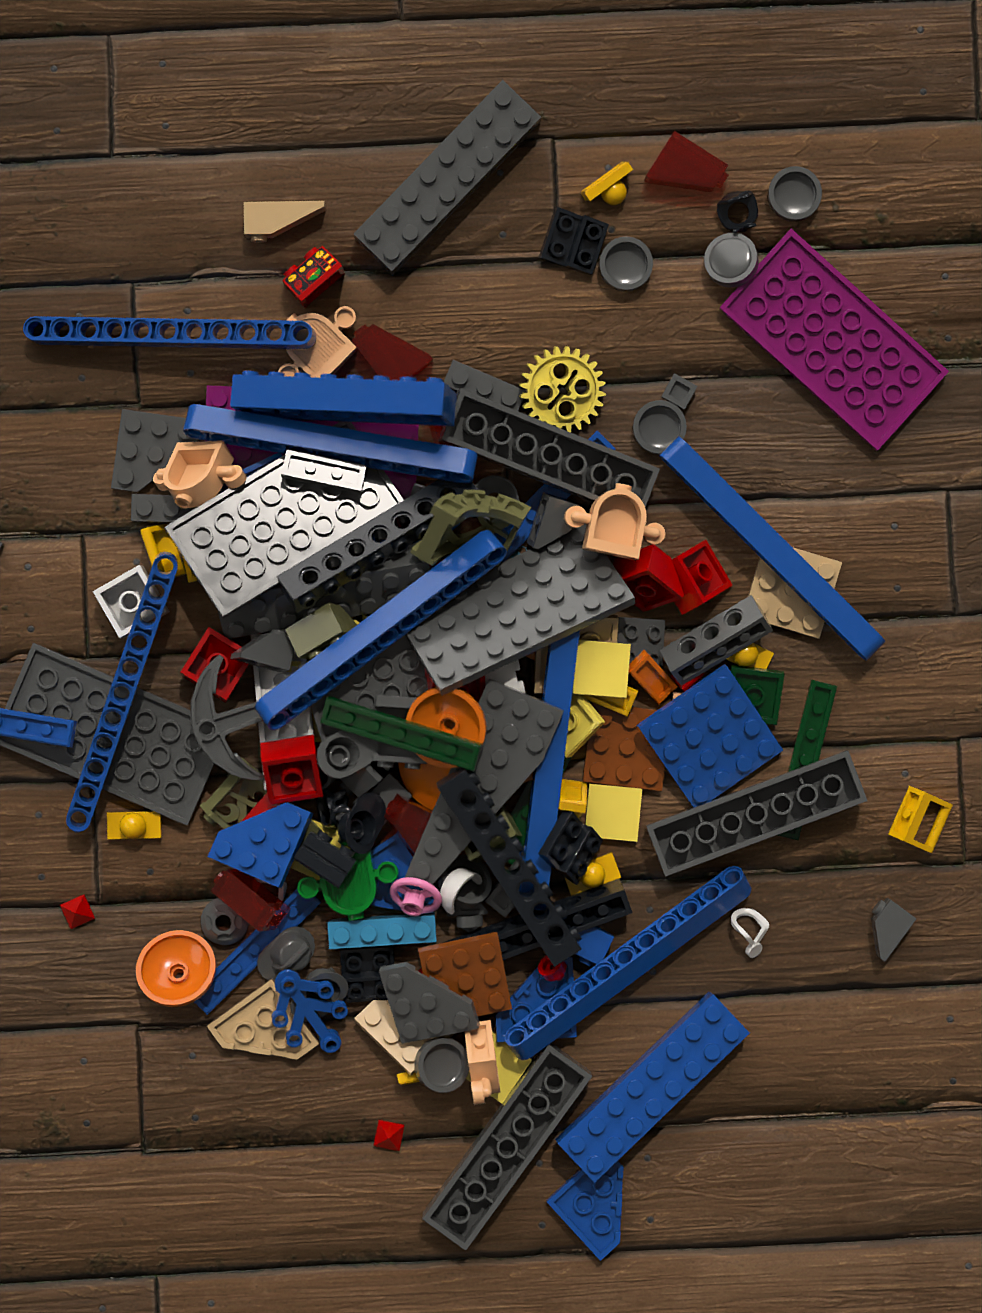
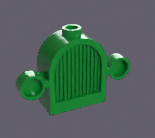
(357, 891)

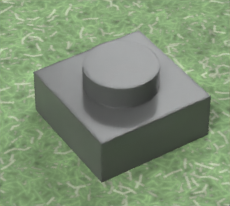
(679, 391)

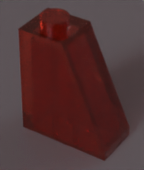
(687, 166)
(389, 354)
(407, 820)

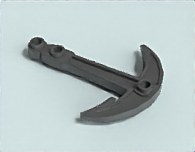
(221, 724)

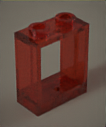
(250, 899)

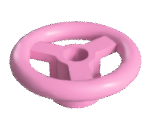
(414, 899)

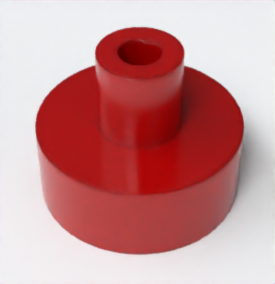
(550, 972)

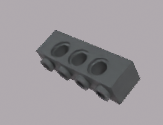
(716, 640)

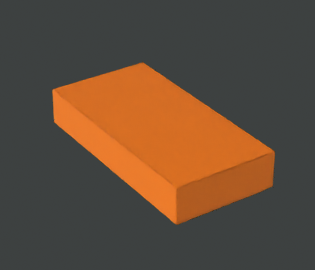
(651, 677)

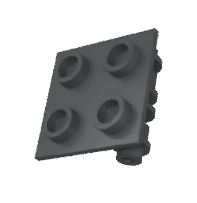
(642, 635)

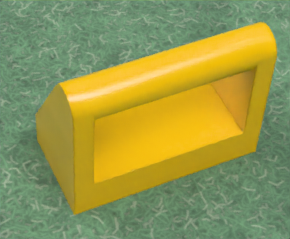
(158, 541)
(910, 817)

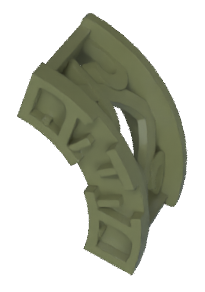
(453, 509)
(239, 811)

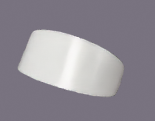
(453, 884)

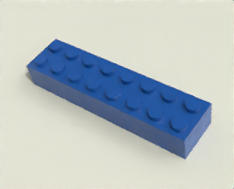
(345, 399)
(652, 1086)

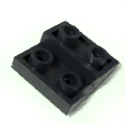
(573, 241)
(570, 846)
(361, 970)

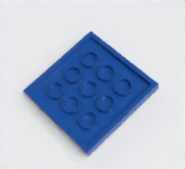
(710, 737)

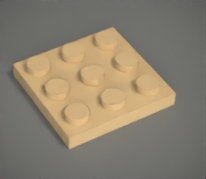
(782, 604)

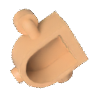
(331, 345)
(198, 472)
(615, 524)
(482, 1062)

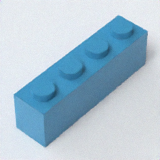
(382, 931)

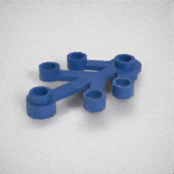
(306, 1008)

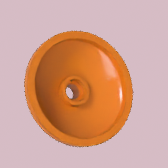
(434, 711)
(174, 954)

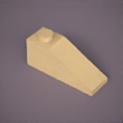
(271, 219)

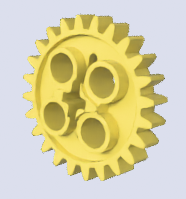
(543, 374)

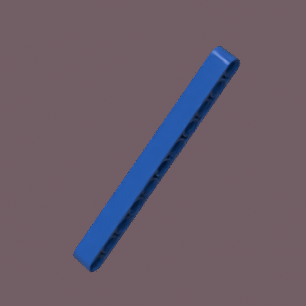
(158, 326)
(338, 443)
(772, 548)
(380, 630)
(115, 703)
(548, 774)
(628, 963)

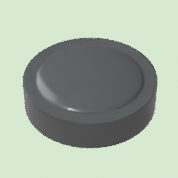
(794, 193)
(731, 260)
(625, 264)
(658, 426)
(470, 893)
(441, 1064)

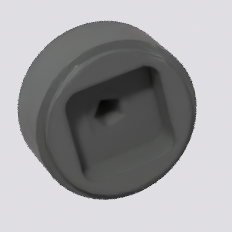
(469, 922)

